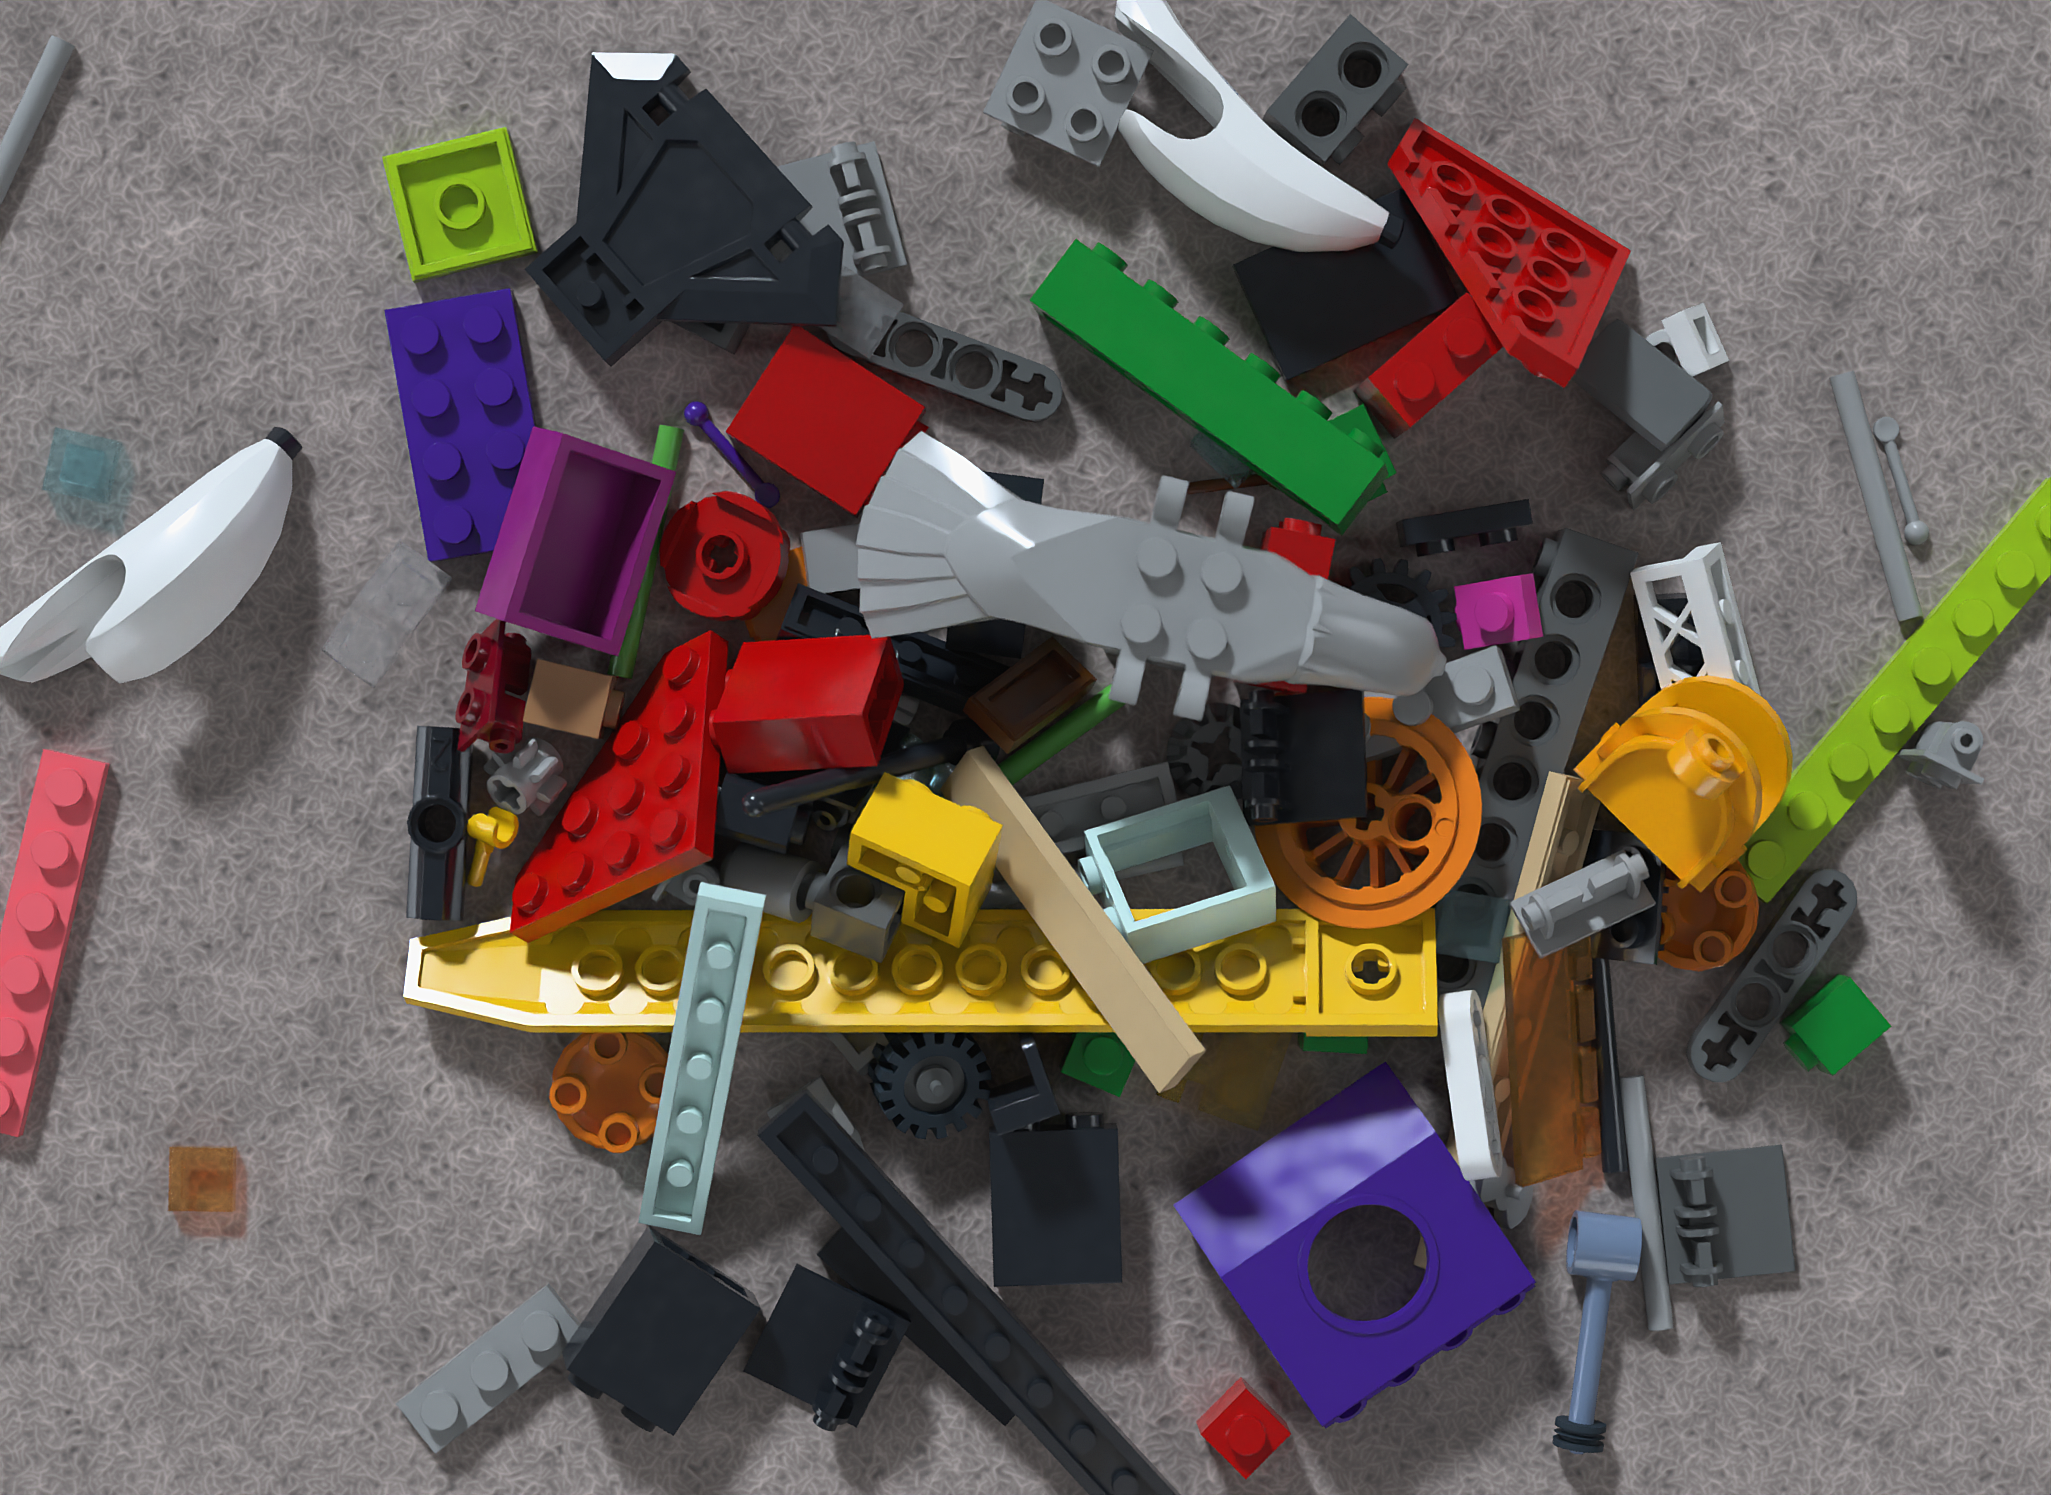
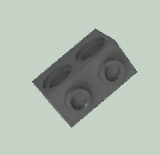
(1325, 85)
(860, 930)

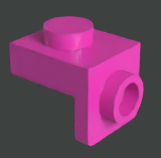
(1498, 611)

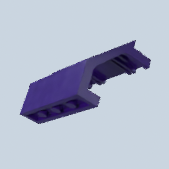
(1348, 1153)

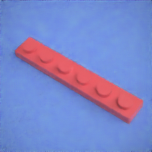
(41, 918)

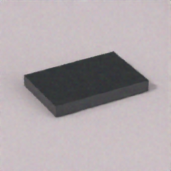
(1341, 300)

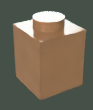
(573, 700)

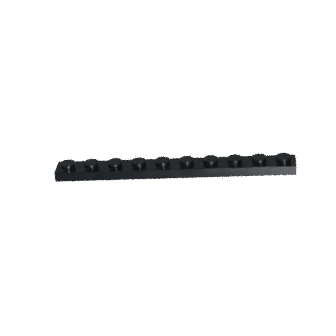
(958, 1301)

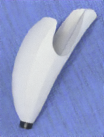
(1241, 170)
(163, 580)

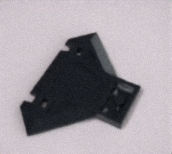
(680, 219)

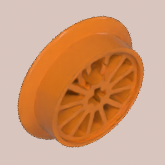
(1448, 843)

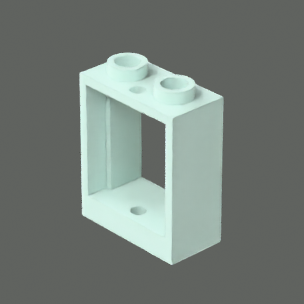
(1166, 831)

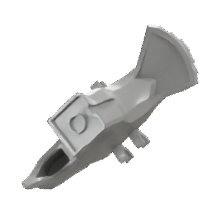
(962, 549)

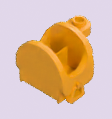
(1693, 773)

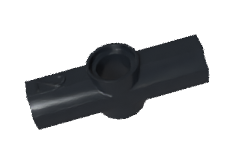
(438, 866)

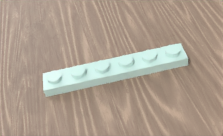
(701, 1057)

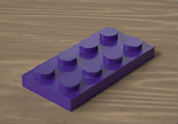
(462, 414)

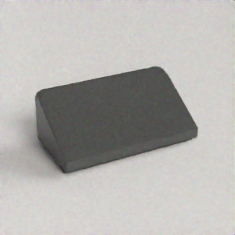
(1641, 385)

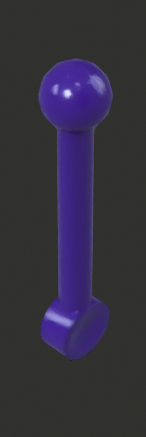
(697, 414)

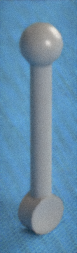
(1886, 431)

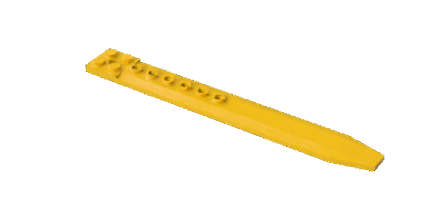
(1005, 977)

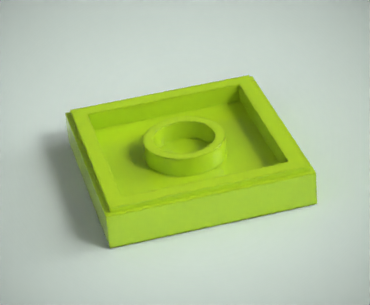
(460, 204)

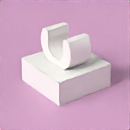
(1693, 340)

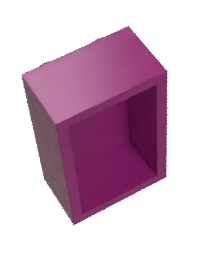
(575, 540)

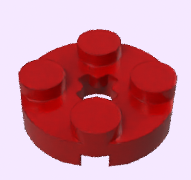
(713, 522)

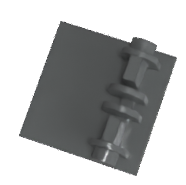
(1725, 1215)

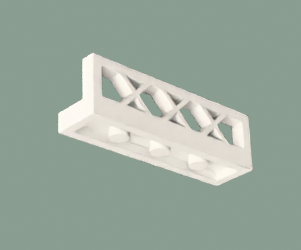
(1714, 614)

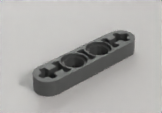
(941, 367)
(1779, 981)

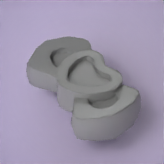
(1507, 1198)

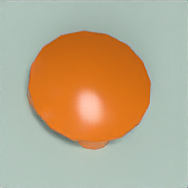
(1711, 925)
(610, 1088)

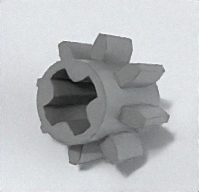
(526, 777)

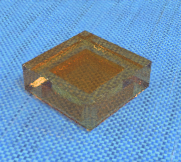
(202, 1178)

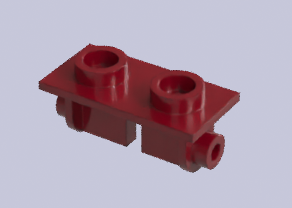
(484, 710)

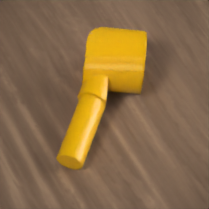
(490, 831)

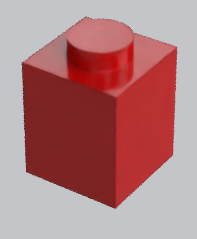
(1243, 1428)

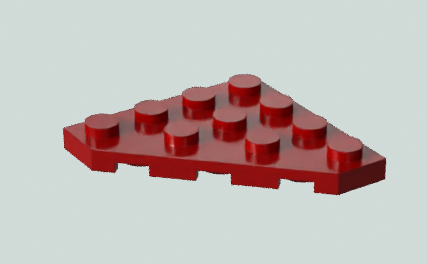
(1519, 255)
(640, 805)

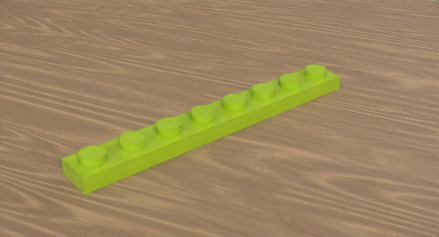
(1903, 694)

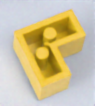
(931, 851)

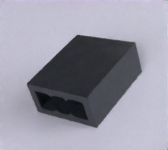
(1056, 1203)
(659, 1333)

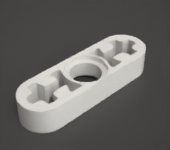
(1470, 1085)

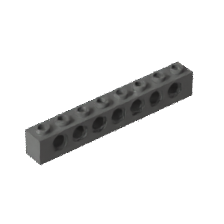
(1603, 575)

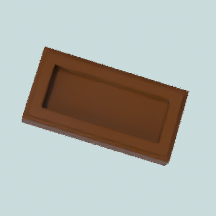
(1029, 695)

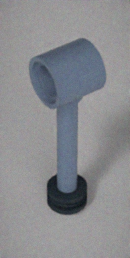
(1603, 1251)

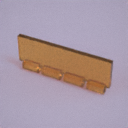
(1545, 1065)

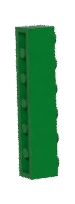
(1210, 385)

